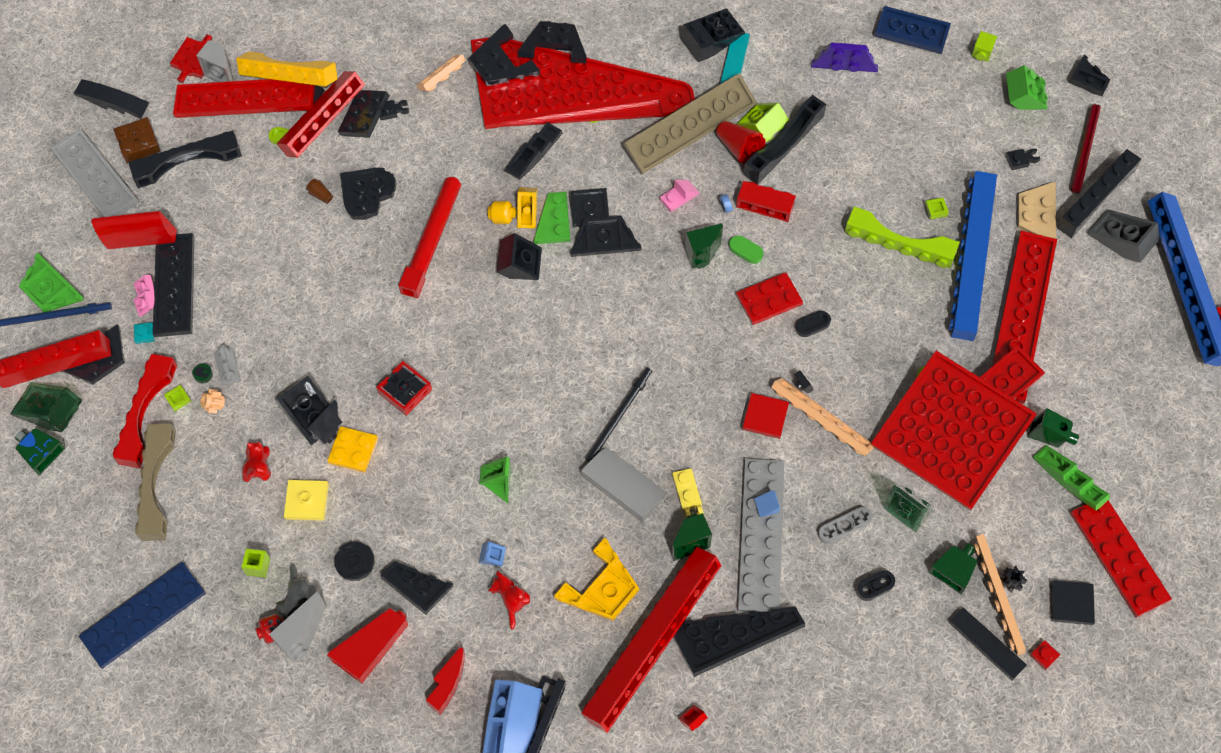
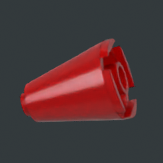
(740, 140)

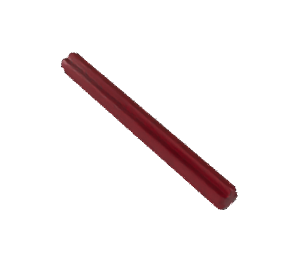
(1085, 148)

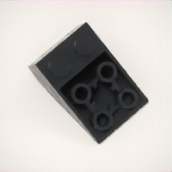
(710, 34)

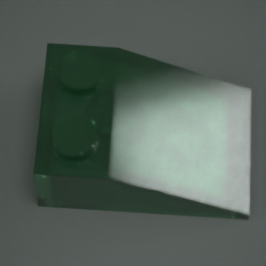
(47, 406)
(907, 507)

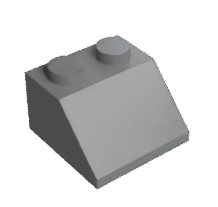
(215, 62)

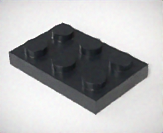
(363, 113)

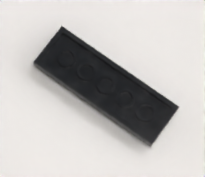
(174, 287)

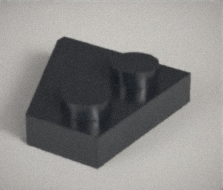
(1089, 77)

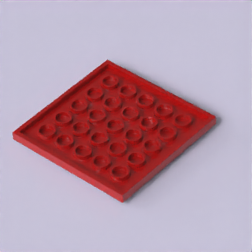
(953, 430)

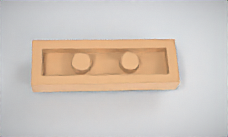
(441, 73)

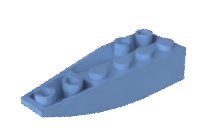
(512, 717)

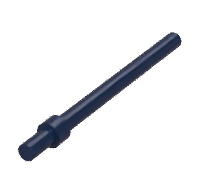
(91, 308)

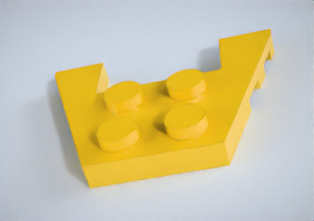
(610, 590)

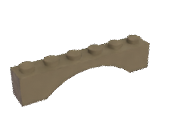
(159, 444)

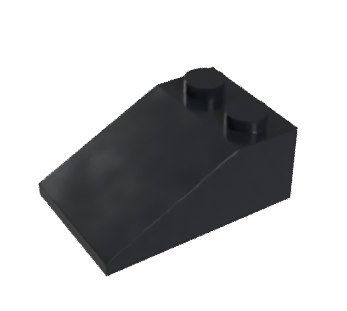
(302, 405)

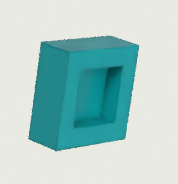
(143, 333)

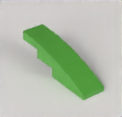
(1071, 478)

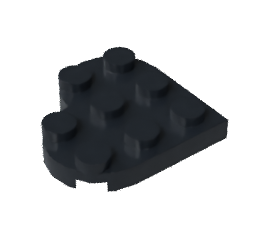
(365, 190)

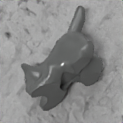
(297, 594)

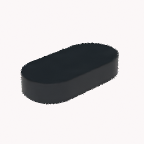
(813, 324)

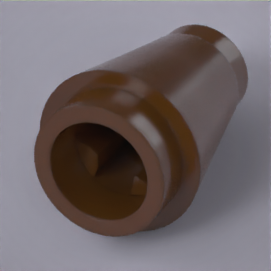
(319, 191)

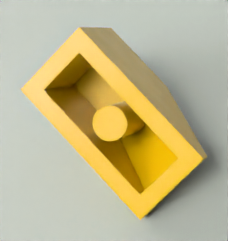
(527, 207)

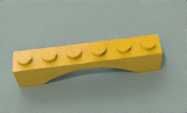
(313, 72)

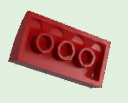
(134, 230)

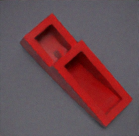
(447, 682)

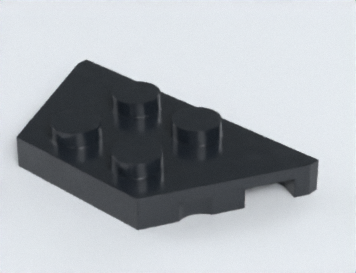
(604, 236)
(98, 369)

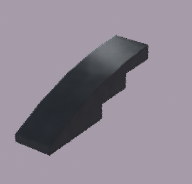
(110, 97)
(534, 151)

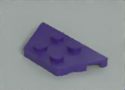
(846, 57)

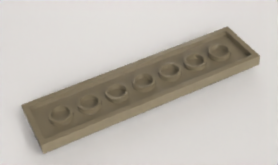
(690, 123)

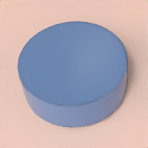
(726, 204)

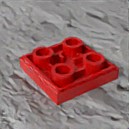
(765, 416)

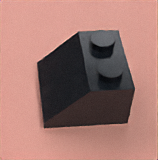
(519, 258)

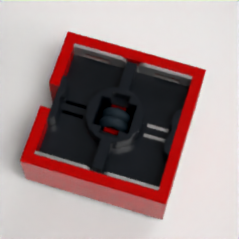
(404, 388)

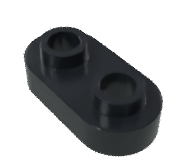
(874, 584)

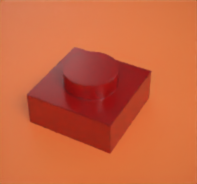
(1045, 655)
(693, 718)

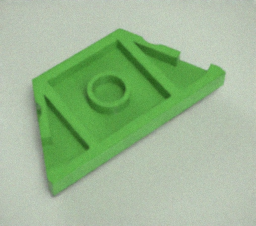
(48, 287)

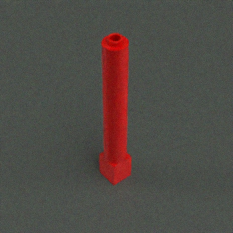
(414, 275)

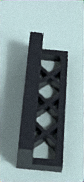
(549, 713)

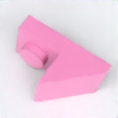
(679, 195)

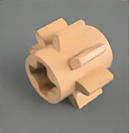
(212, 401)

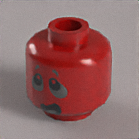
(267, 625)

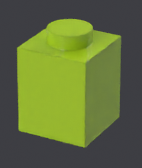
(984, 46)
(255, 563)

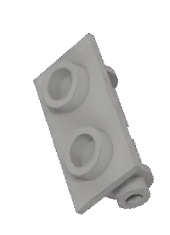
(227, 365)

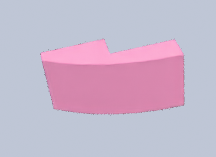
(145, 300)

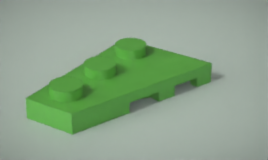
(554, 220)

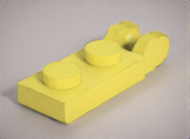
(687, 491)

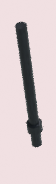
(638, 385)

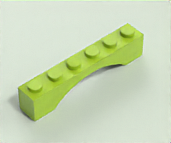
(935, 250)

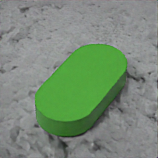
(746, 249)

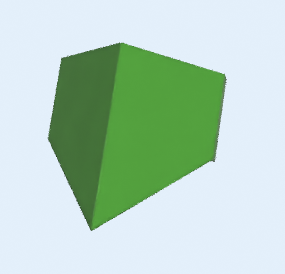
(497, 477)

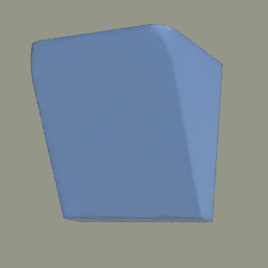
(767, 504)
(492, 554)

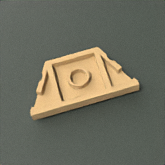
(1038, 210)

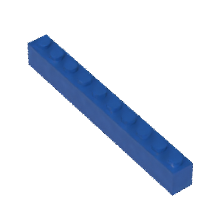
(973, 256)
(1188, 276)

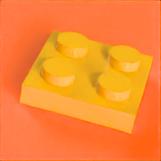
(352, 449)

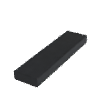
(988, 644)

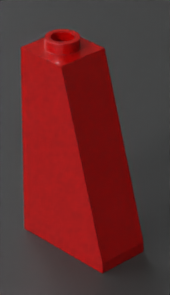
(369, 645)

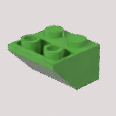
(1026, 89)

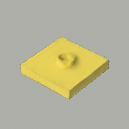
(306, 500)

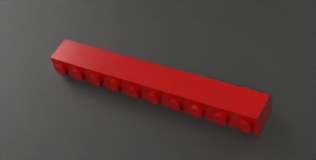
(651, 639)

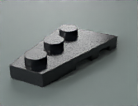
(416, 587)

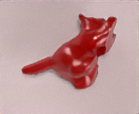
(256, 462)
(512, 596)

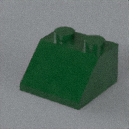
(702, 245)
(692, 534)

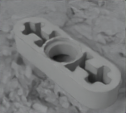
(843, 533)

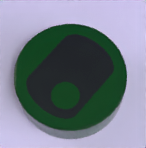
(202, 373)

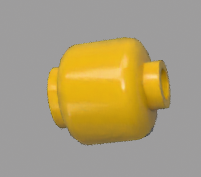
(501, 212)

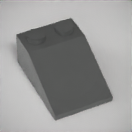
(1126, 234)

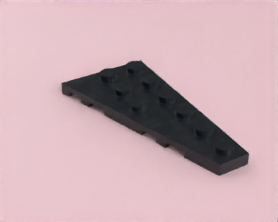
(726, 637)

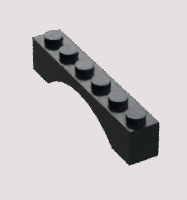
(769, 157)
(150, 168)
(1089, 202)

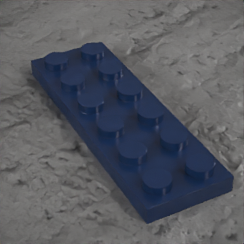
(141, 615)

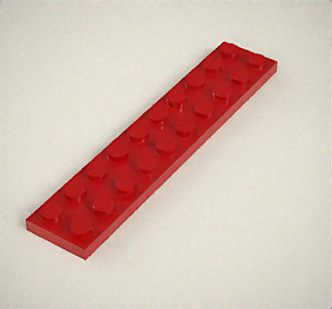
(1026, 296)

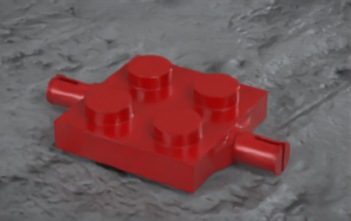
(186, 59)

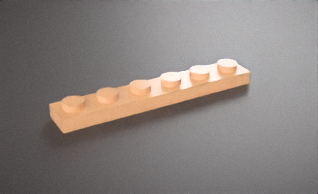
(828, 420)
(1001, 603)

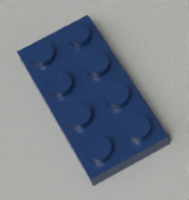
(912, 29)

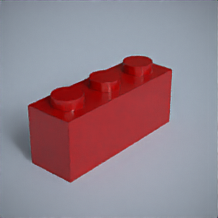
(766, 201)

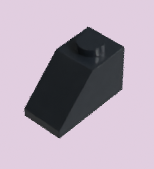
(325, 424)

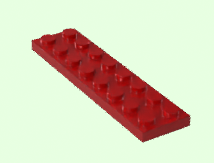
(242, 97)

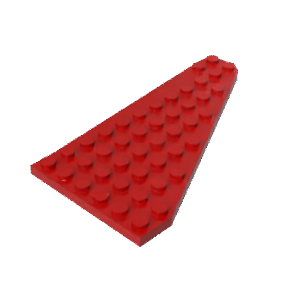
(576, 91)

